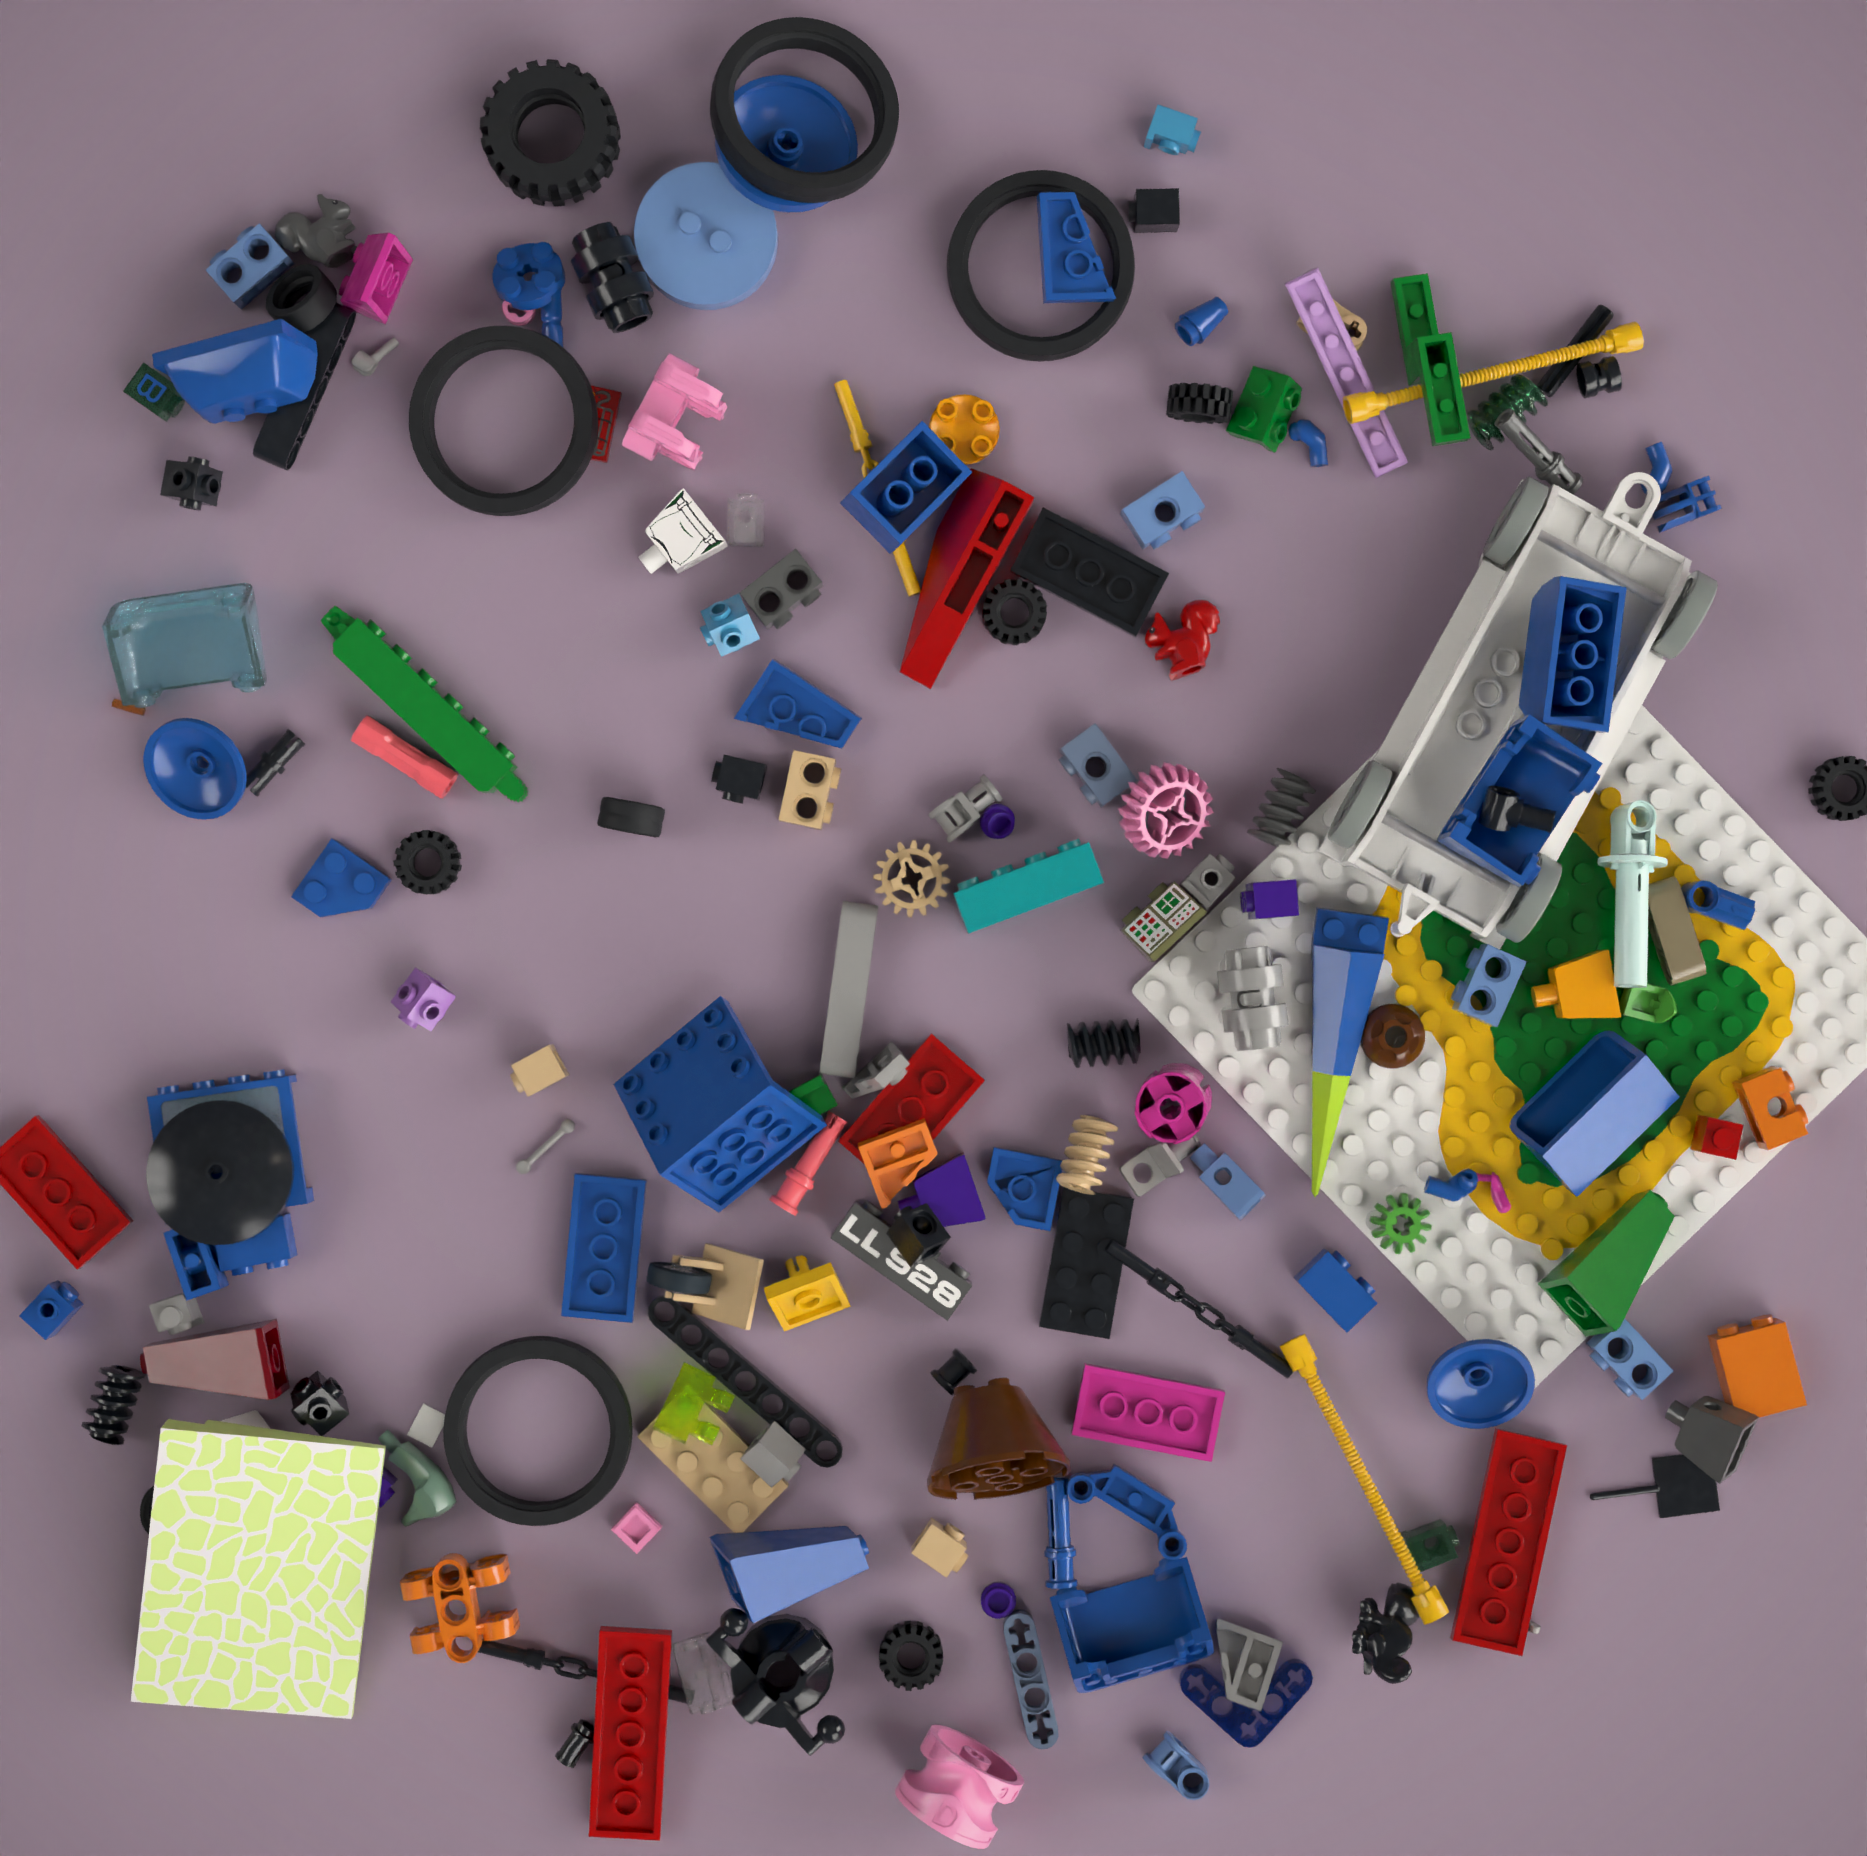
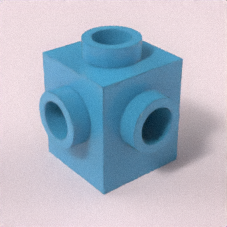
(728, 625)

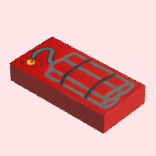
(607, 407)

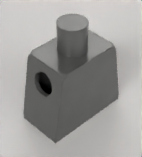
(1712, 1434)

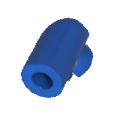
(1313, 438)

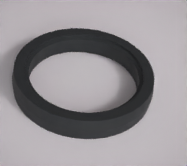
(837, 44)
(1027, 185)
(426, 396)
(484, 1492)

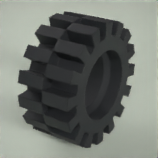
(1199, 403)
(1030, 596)
(1823, 793)
(406, 857)
(917, 1676)

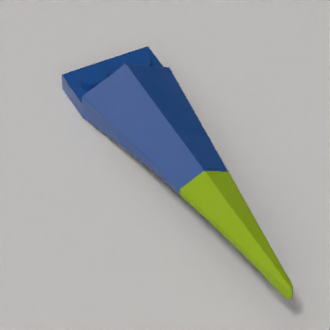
(1345, 971)

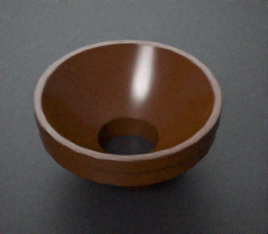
(1374, 1033)

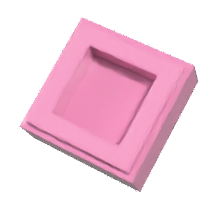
(636, 1527)

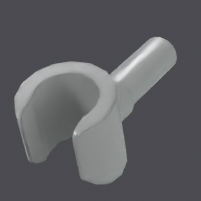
(367, 364)

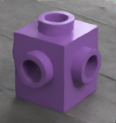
(422, 1000)

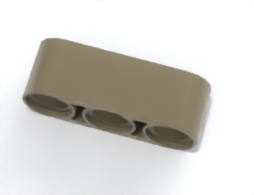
(1673, 932)

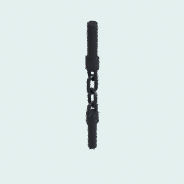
(1160, 1282)
(536, 1660)

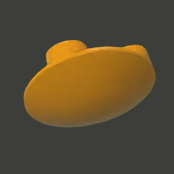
(966, 427)

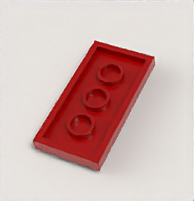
(932, 1089)
(59, 1193)

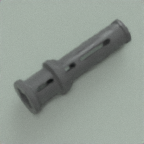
(1546, 463)

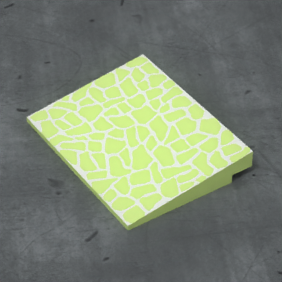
(257, 1569)

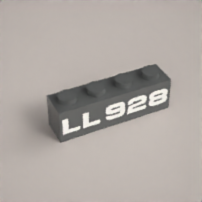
(930, 1282)

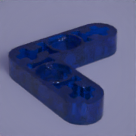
(1241, 1714)

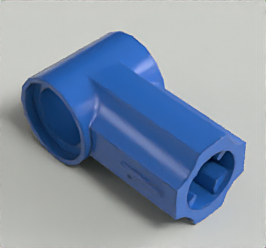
(1720, 904)

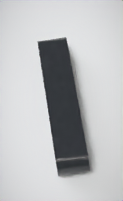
(288, 425)

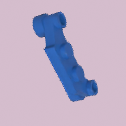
(1134, 1500)

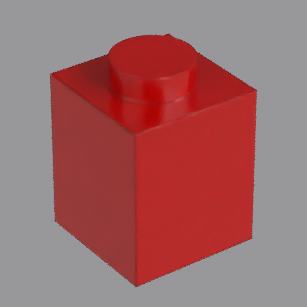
(1716, 1137)

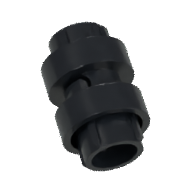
(606, 262)

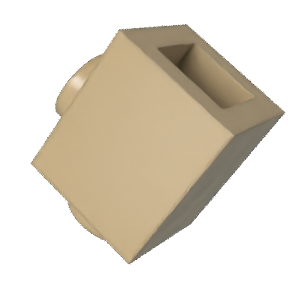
(538, 1071)
(941, 1547)

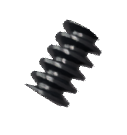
(1104, 1043)
(113, 1404)

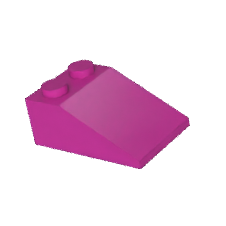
(376, 276)

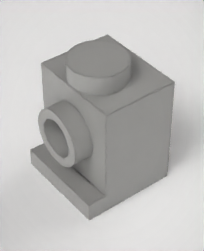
(1195, 882)
(176, 1314)

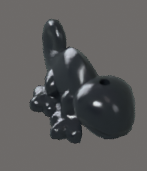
(1387, 1635)

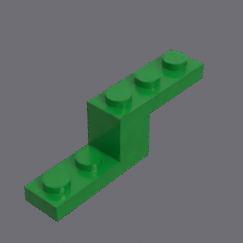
(1430, 359)

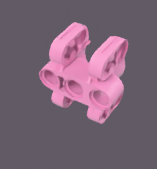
(655, 421)

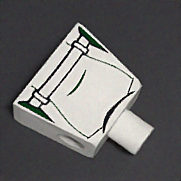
(681, 536)

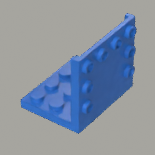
(713, 1109)

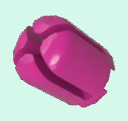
(1179, 1122)

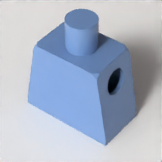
(1240, 1193)

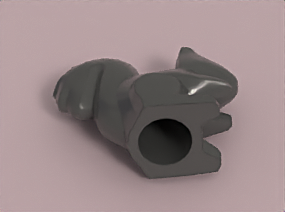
(323, 239)

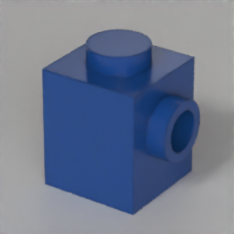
(52, 1309)

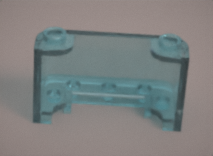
(185, 642)

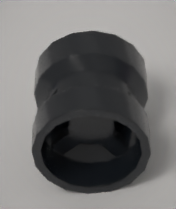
(1599, 377)

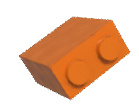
(1757, 1366)

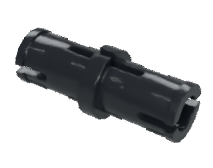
(273, 762)

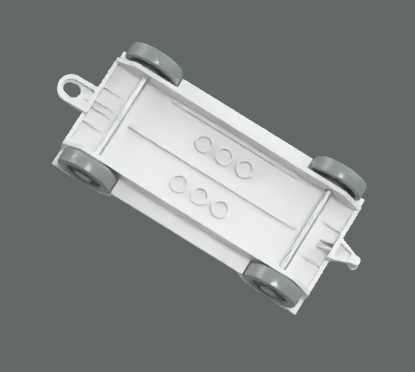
(1473, 694)

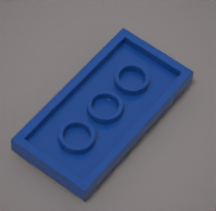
(604, 1247)

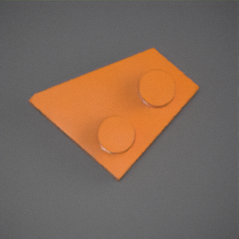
(896, 1158)

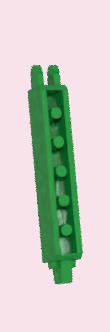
(422, 706)

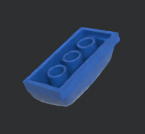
(242, 371)
(1572, 653)

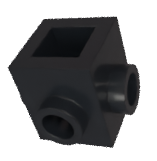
(199, 484)
(319, 1403)

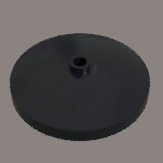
(253, 1181)

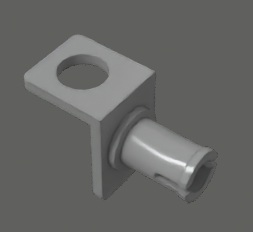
(1162, 1160)

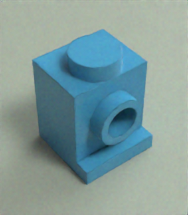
(1172, 131)

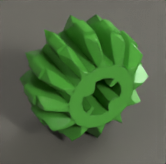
(1412, 1227)

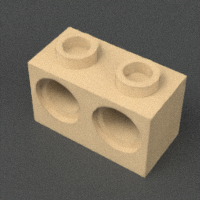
(799, 788)

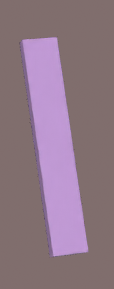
(1344, 367)

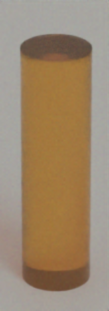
(130, 708)

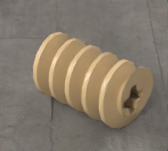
(1085, 1154)

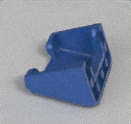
(1545, 774)
(1132, 1627)

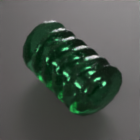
(1517, 395)

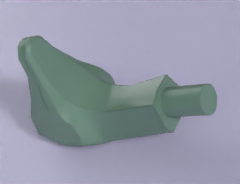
(433, 1489)

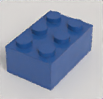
(906, 487)

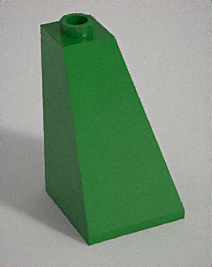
(1608, 1268)

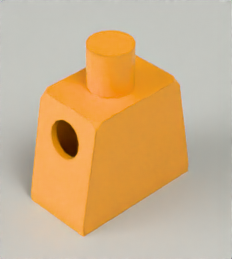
(1580, 988)

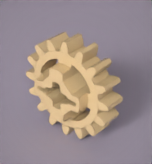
(927, 873)

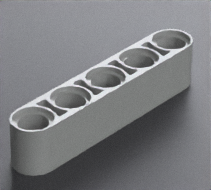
(848, 989)

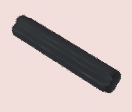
(1589, 331)

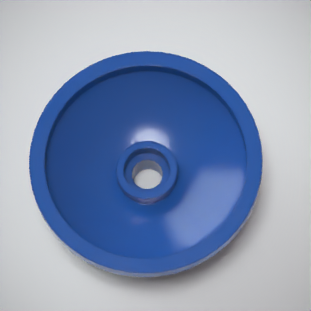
(182, 776)
(1484, 1395)

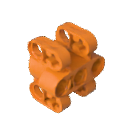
(438, 1584)

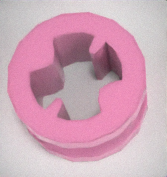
(513, 317)

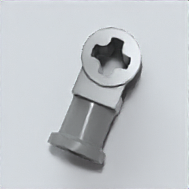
(963, 810)

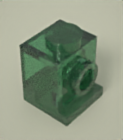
(1433, 1556)

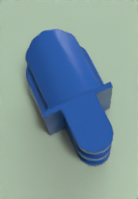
(1688, 503)

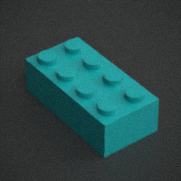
(1029, 887)

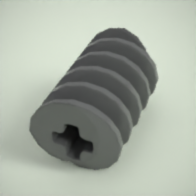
(1282, 809)

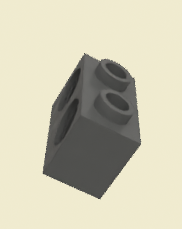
(776, 582)

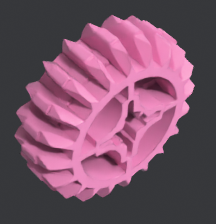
(1163, 791)

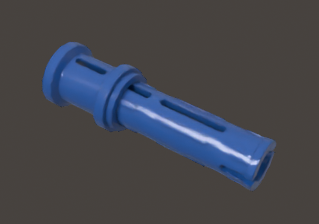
(1060, 1551)

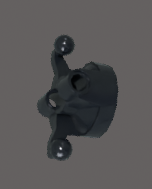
(763, 1646)

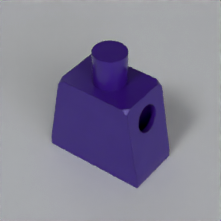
(948, 1192)

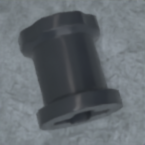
(953, 1371)

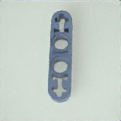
(1027, 1679)

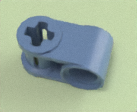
(1173, 1762)

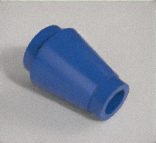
(1200, 321)

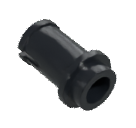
(576, 1743)

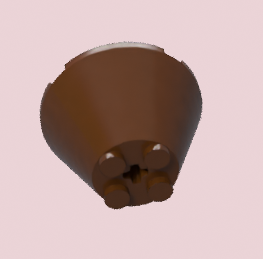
(994, 1445)

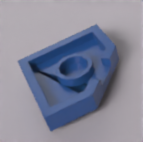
(340, 883)
(1025, 1186)

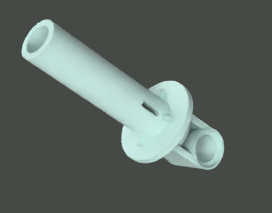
(1633, 859)

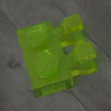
(685, 1402)

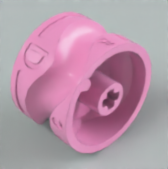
(959, 1786)

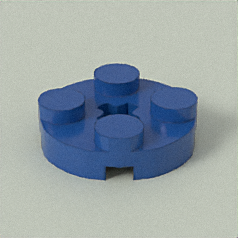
(522, 259)

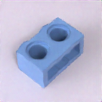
(255, 273)
(1497, 989)
(1633, 1352)

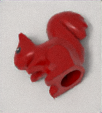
(1188, 645)

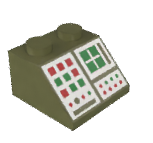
(1162, 920)

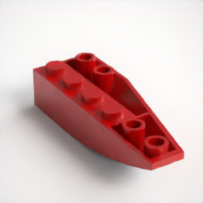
(960, 568)

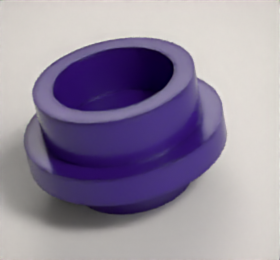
(997, 821)
(998, 1600)

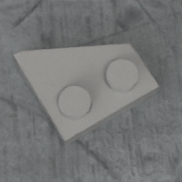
(879, 1072)
(1246, 1663)

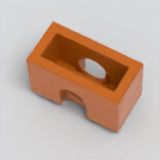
(1754, 1095)

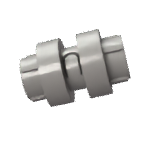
(1254, 1025)

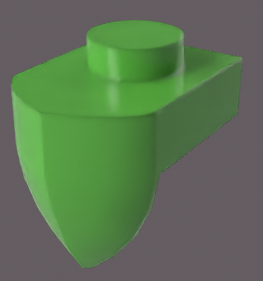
(1648, 1003)

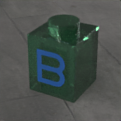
(155, 393)

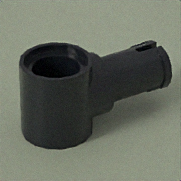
(1505, 810)

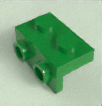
(1265, 408)

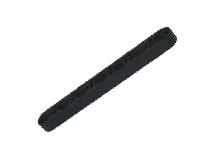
(737, 1364)

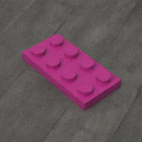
(1148, 1412)

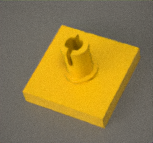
(806, 1294)

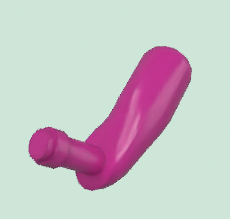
(1497, 1192)

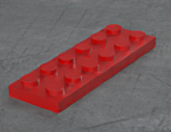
(1508, 1542)
(630, 1733)

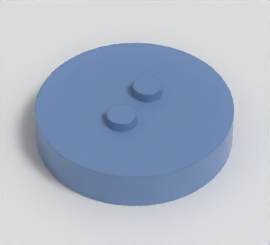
(704, 238)

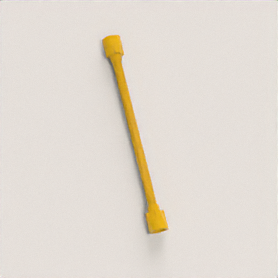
(1622, 339)
(1426, 1598)

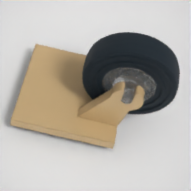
(719, 1291)

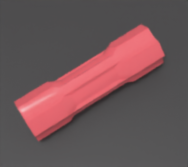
(423, 769)

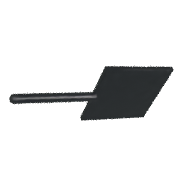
(1679, 1488)

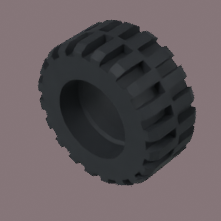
(535, 89)

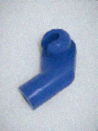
(1661, 465)
(1454, 1188)

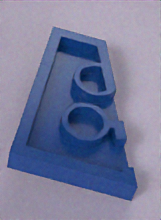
(1068, 259)
(797, 707)

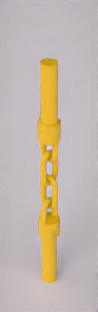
(861, 444)

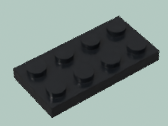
(1089, 572)
(1081, 1275)

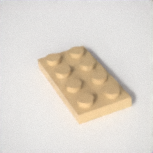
(716, 1471)

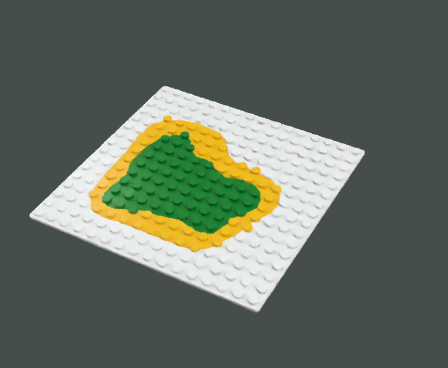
(1770, 996)

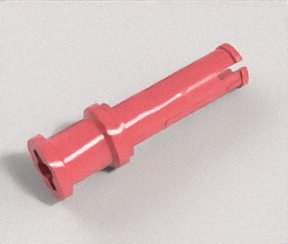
(800, 1178)

